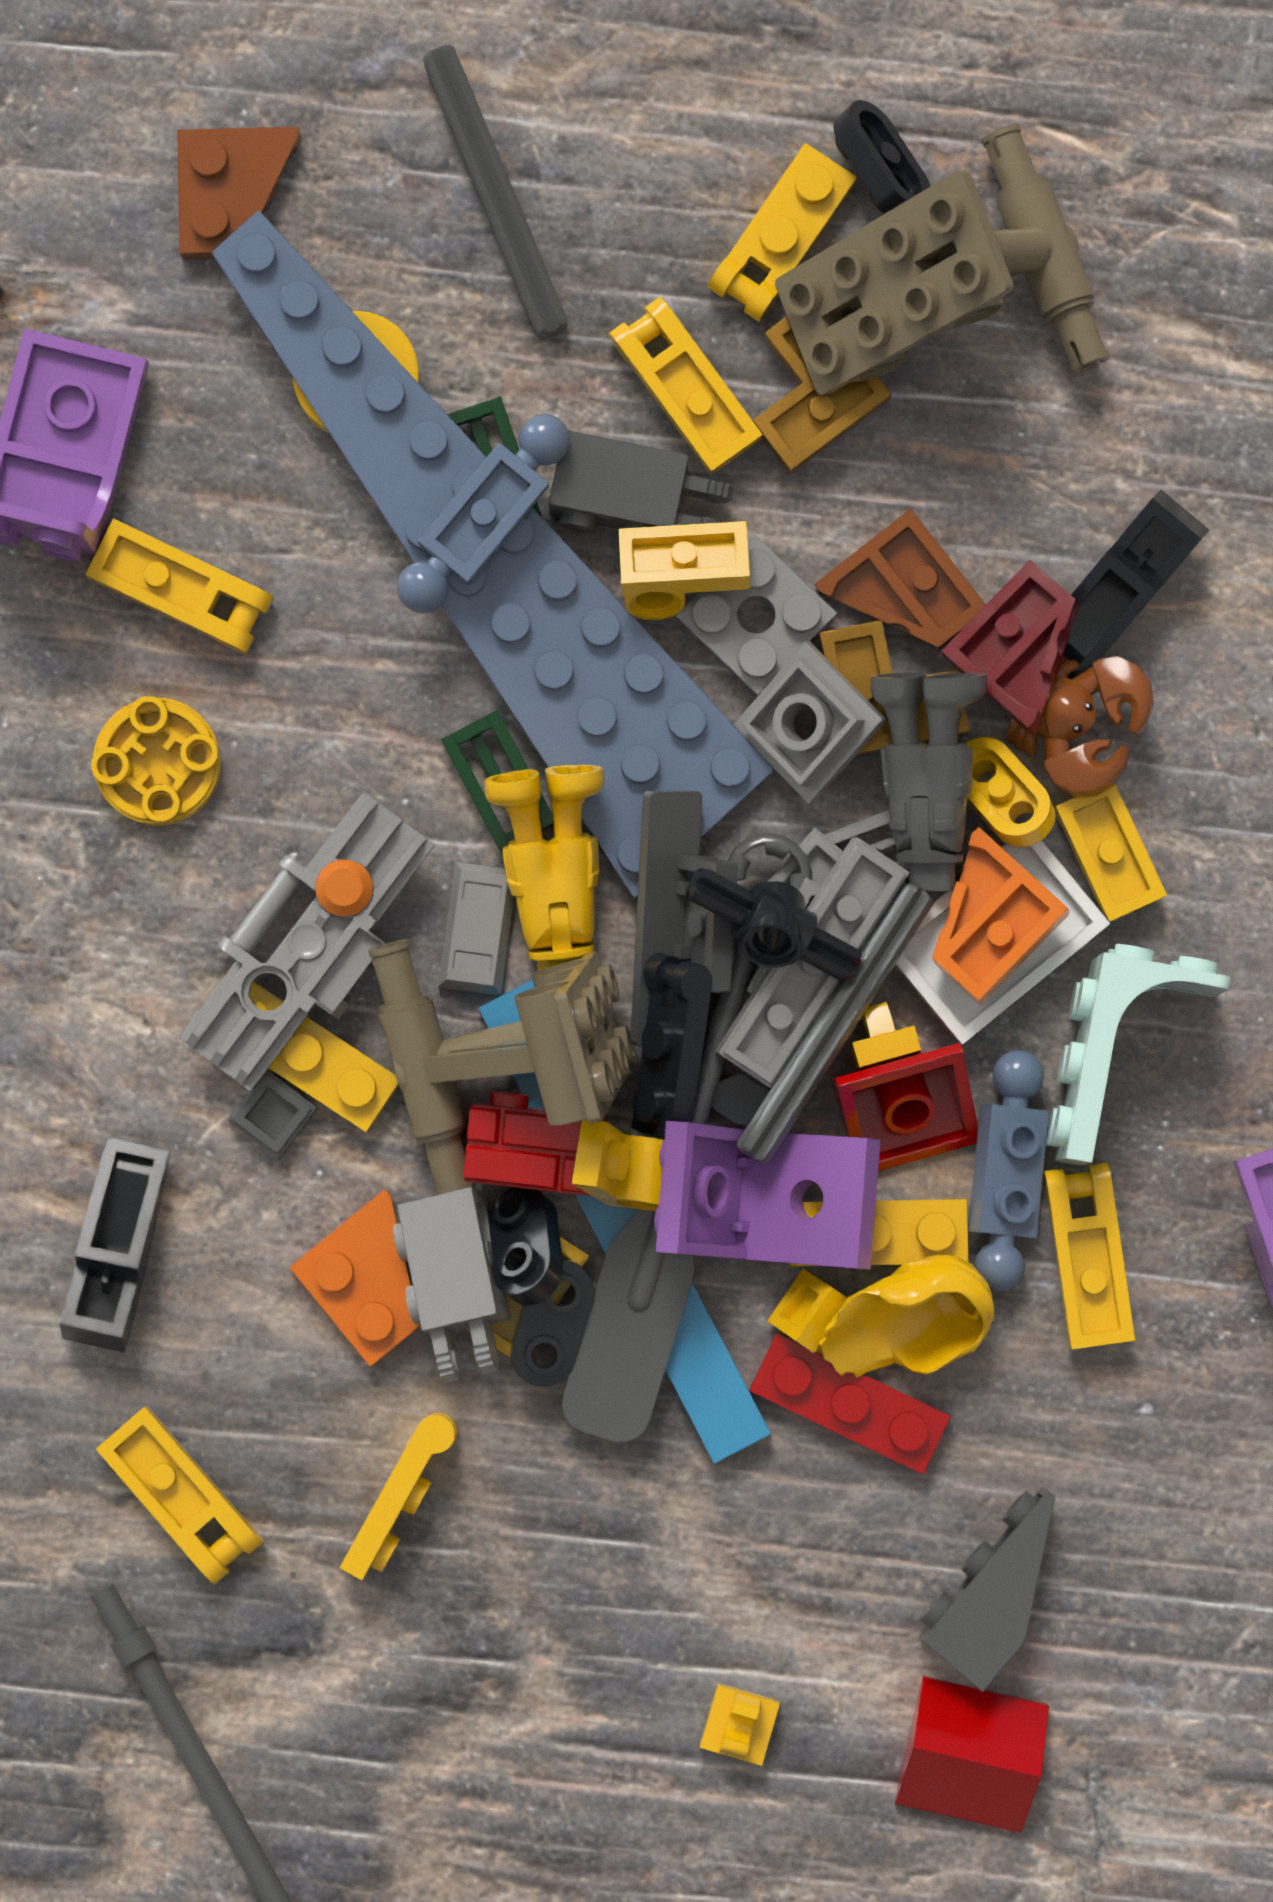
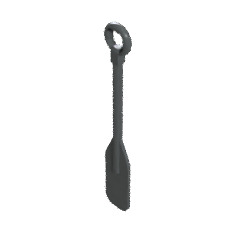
(646, 1290)

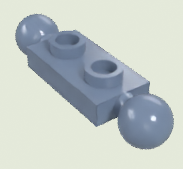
(483, 513)
(1008, 1170)

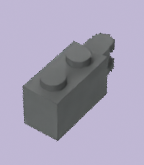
(626, 486)

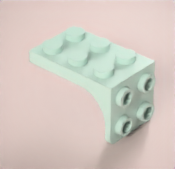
(1098, 1005)

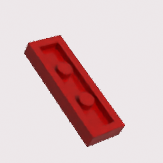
(849, 1405)

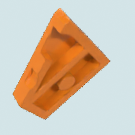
(993, 919)
(362, 1280)

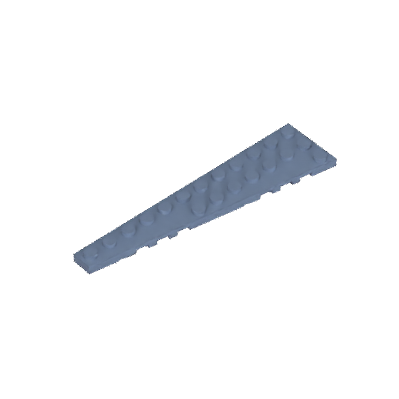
(534, 616)

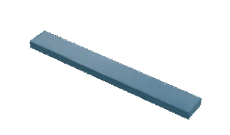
(698, 1359)

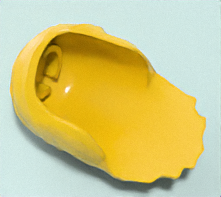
(912, 1319)

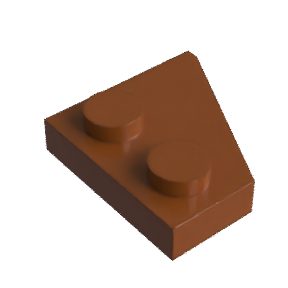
(226, 180)
(905, 583)

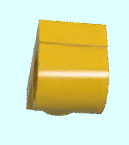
(680, 559)
(618, 1167)

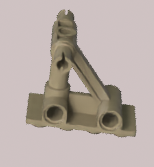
(940, 269)
(562, 1036)

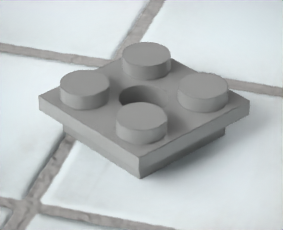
(758, 656)
(842, 727)

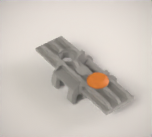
(323, 954)

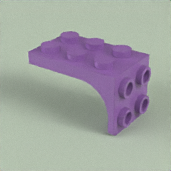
(65, 442)

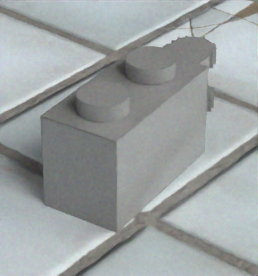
(452, 1275)

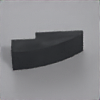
(1130, 577)
(115, 1245)

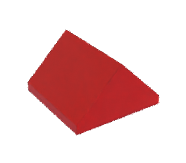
(910, 1105)
(973, 1754)

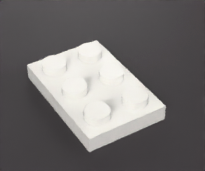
(953, 1005)

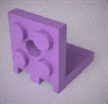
(748, 1210)

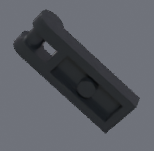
(671, 1043)

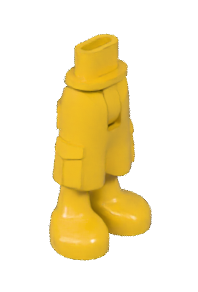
(555, 876)

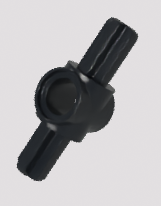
(773, 924)

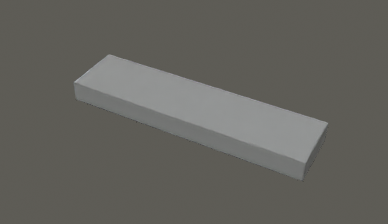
(794, 995)

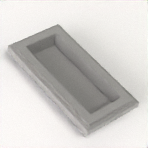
(477, 930)

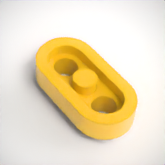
(1008, 794)

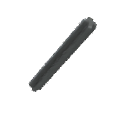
(495, 191)
(834, 1025)

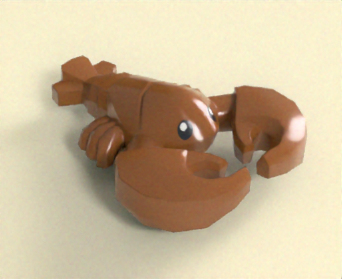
(1073, 712)

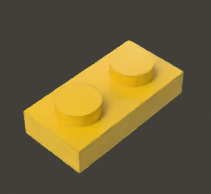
(1110, 853)

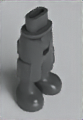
(927, 781)

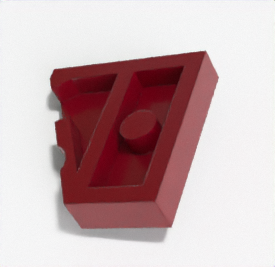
(1018, 643)

